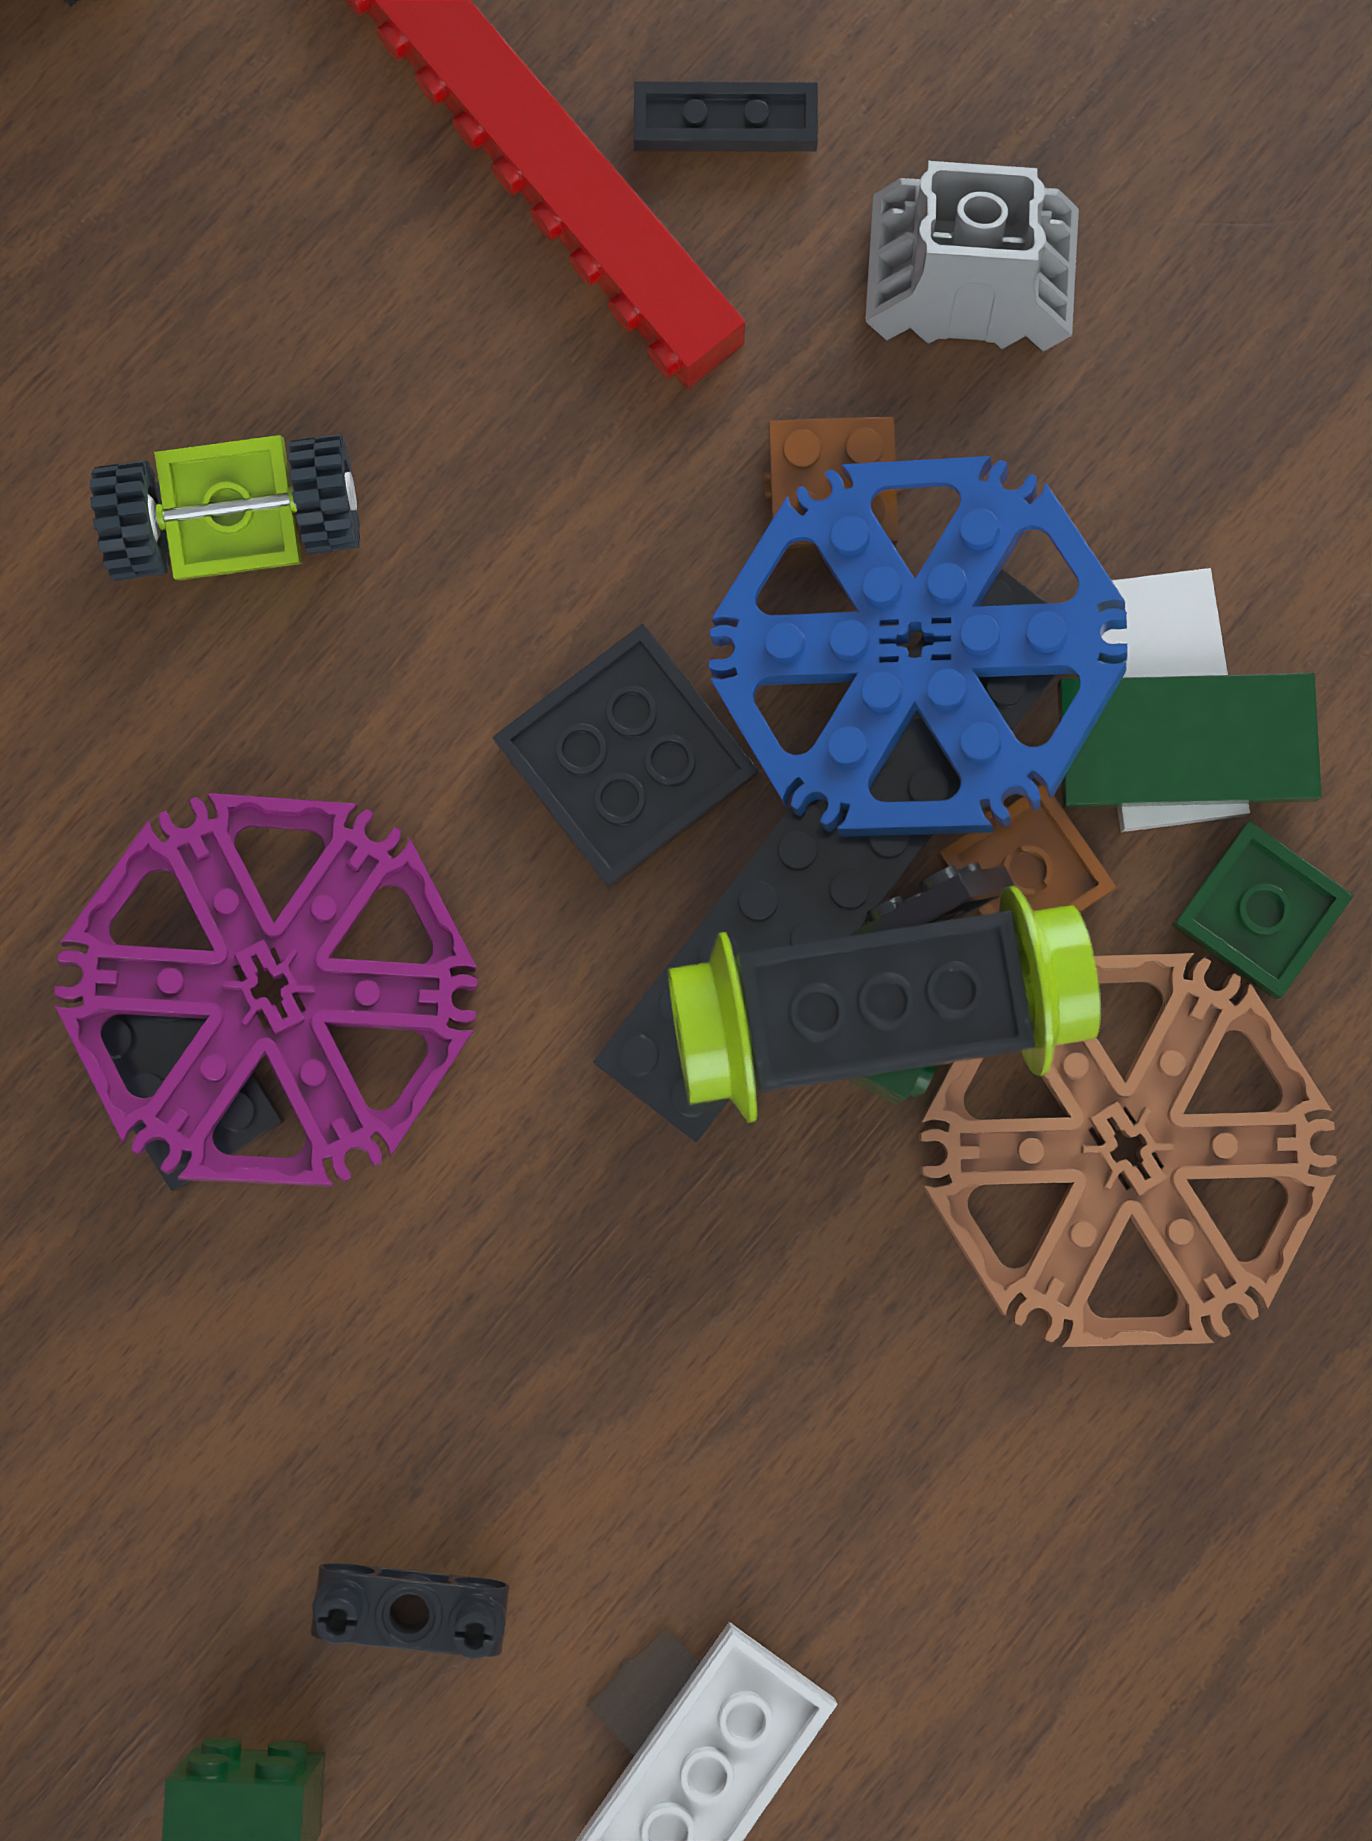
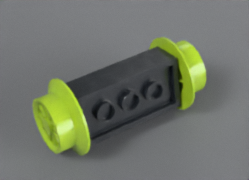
(885, 1002)

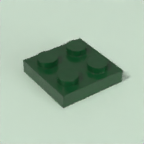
(1262, 910)

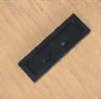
(726, 116)

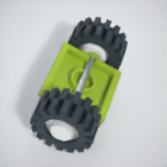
(225, 507)

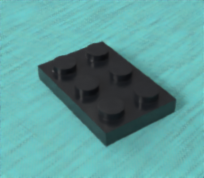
(145, 1054)

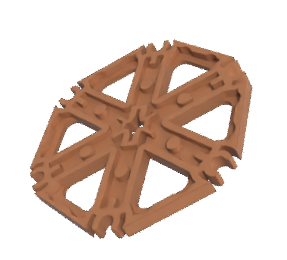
(1163, 1202)

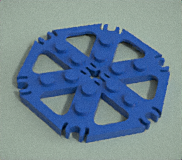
(942, 681)

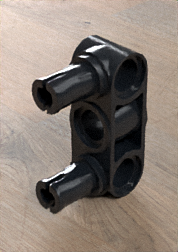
(357, 1608)

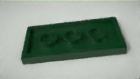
(1198, 742)

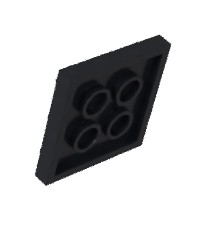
(625, 755)

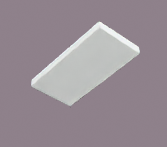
(1172, 633)
(716, 1749)

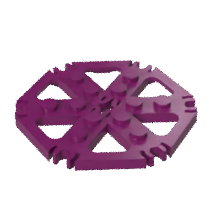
(207, 987)

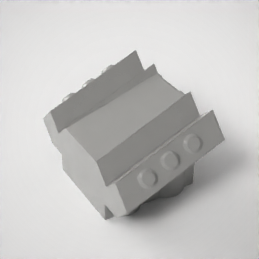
(973, 256)

